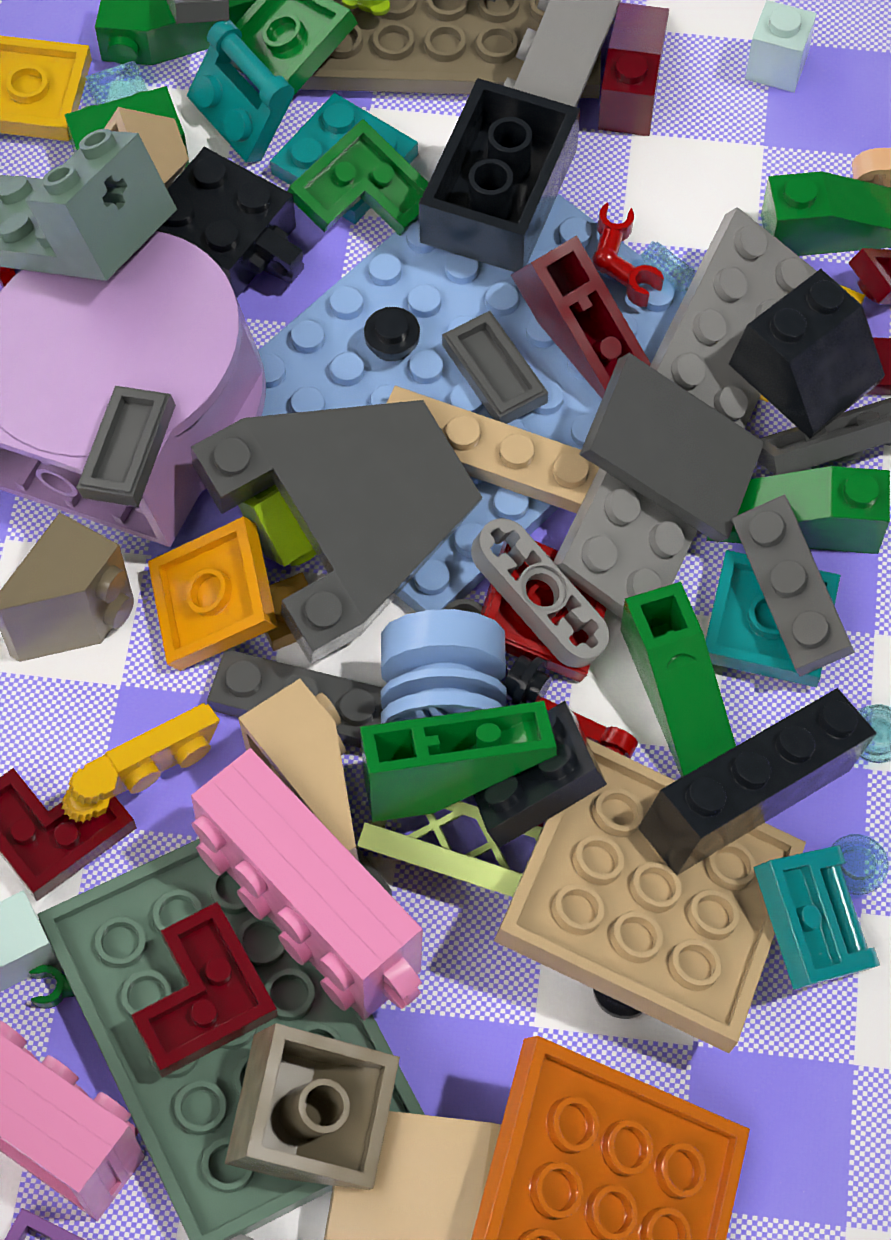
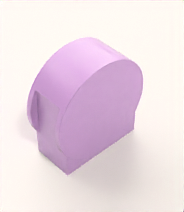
(152, 326)

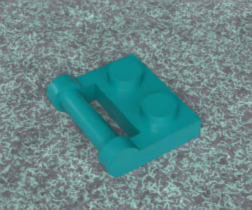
(230, 102)
(814, 917)

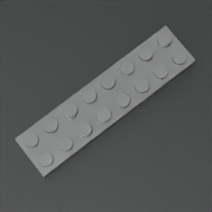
(620, 537)

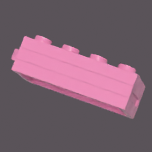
(308, 887)
(59, 1132)

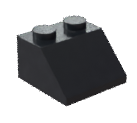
(810, 354)

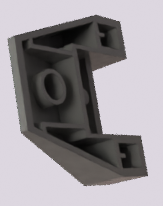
(369, 492)

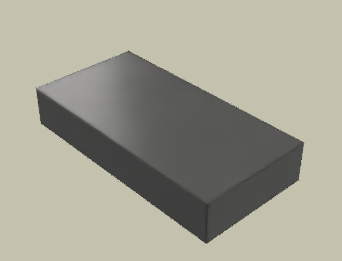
(494, 368)
(126, 446)

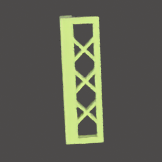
(443, 858)

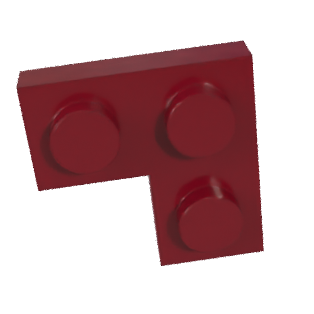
(45, 844)
(220, 998)

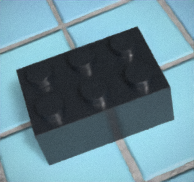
(499, 175)

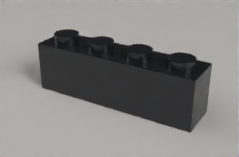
(755, 781)

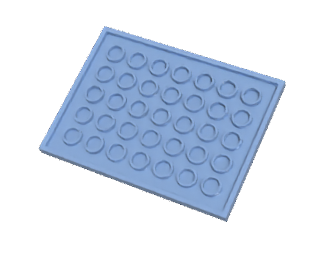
(326, 365)

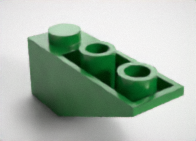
(677, 675)

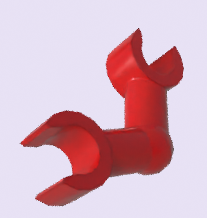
(608, 262)

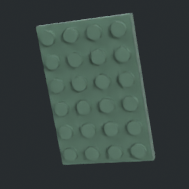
(119, 964)

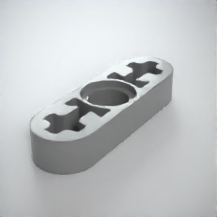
(542, 568)

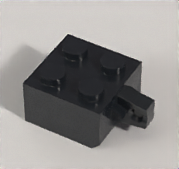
(235, 219)

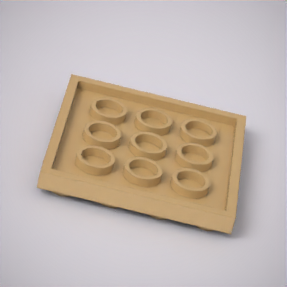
(623, 922)

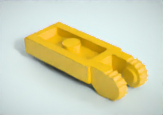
(140, 762)

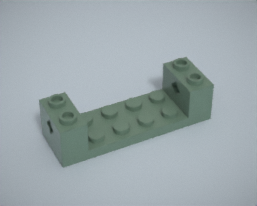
(85, 212)

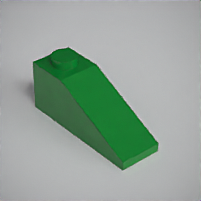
(148, 32)
(826, 213)
(833, 505)
(445, 758)

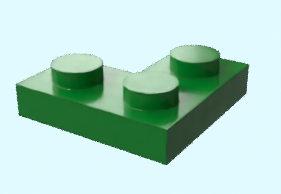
(356, 169)

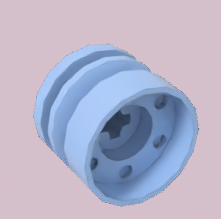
(441, 664)

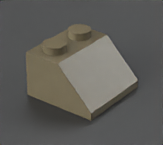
(64, 593)
(312, 1109)

